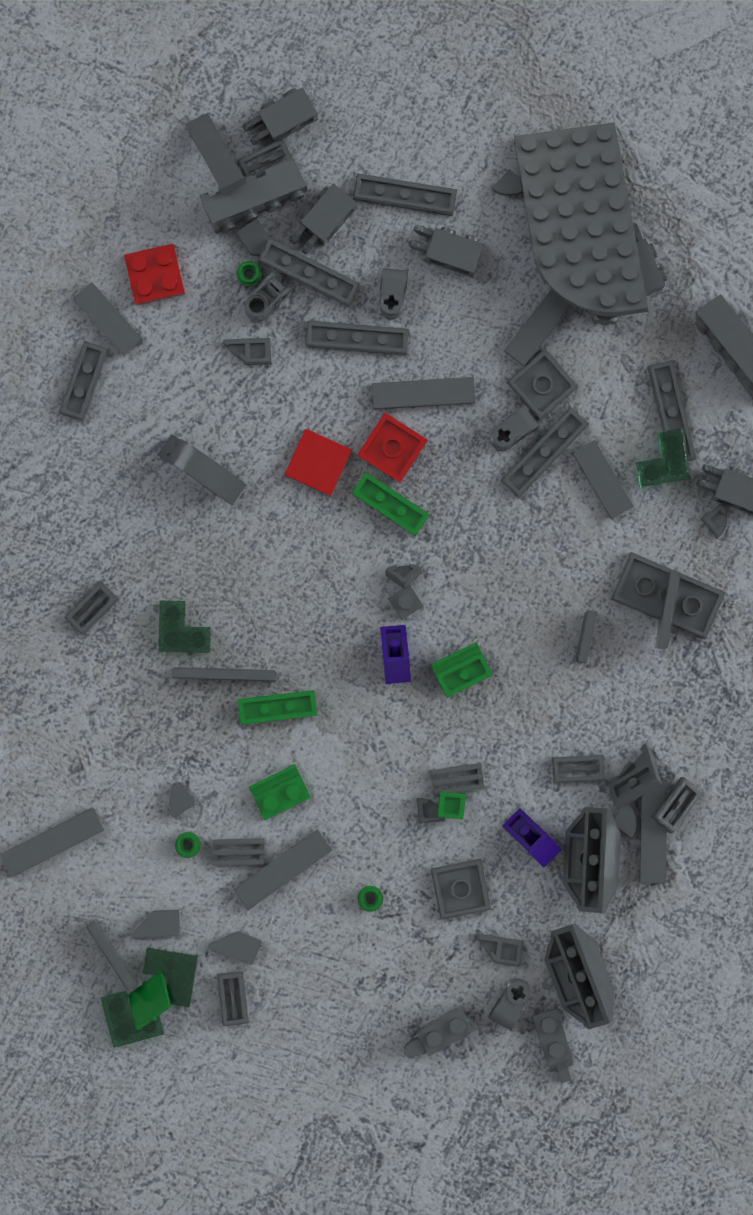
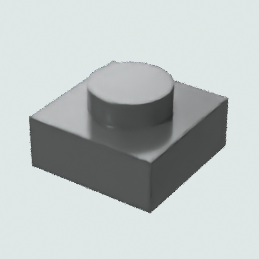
(405, 602)

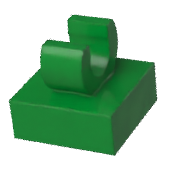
(451, 805)

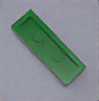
(390, 504)
(277, 707)

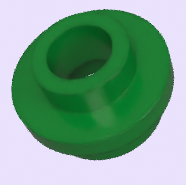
(245, 266)
(180, 848)
(370, 907)

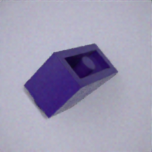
(395, 654)
(531, 837)

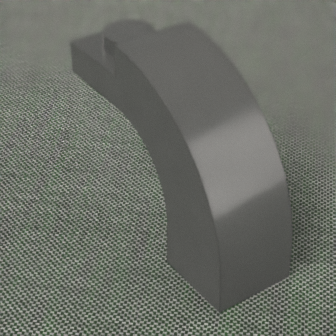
(202, 469)

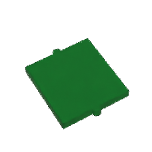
(149, 1000)

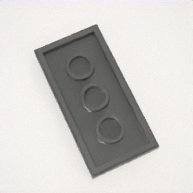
(643, 590)

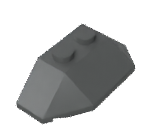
(592, 859)
(580, 976)

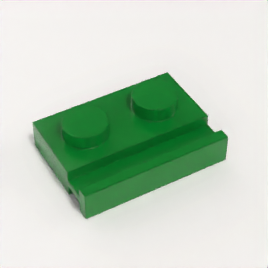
(461, 669)
(279, 792)

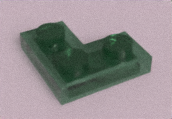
(672, 464)
(175, 635)
(178, 968)
(121, 1022)

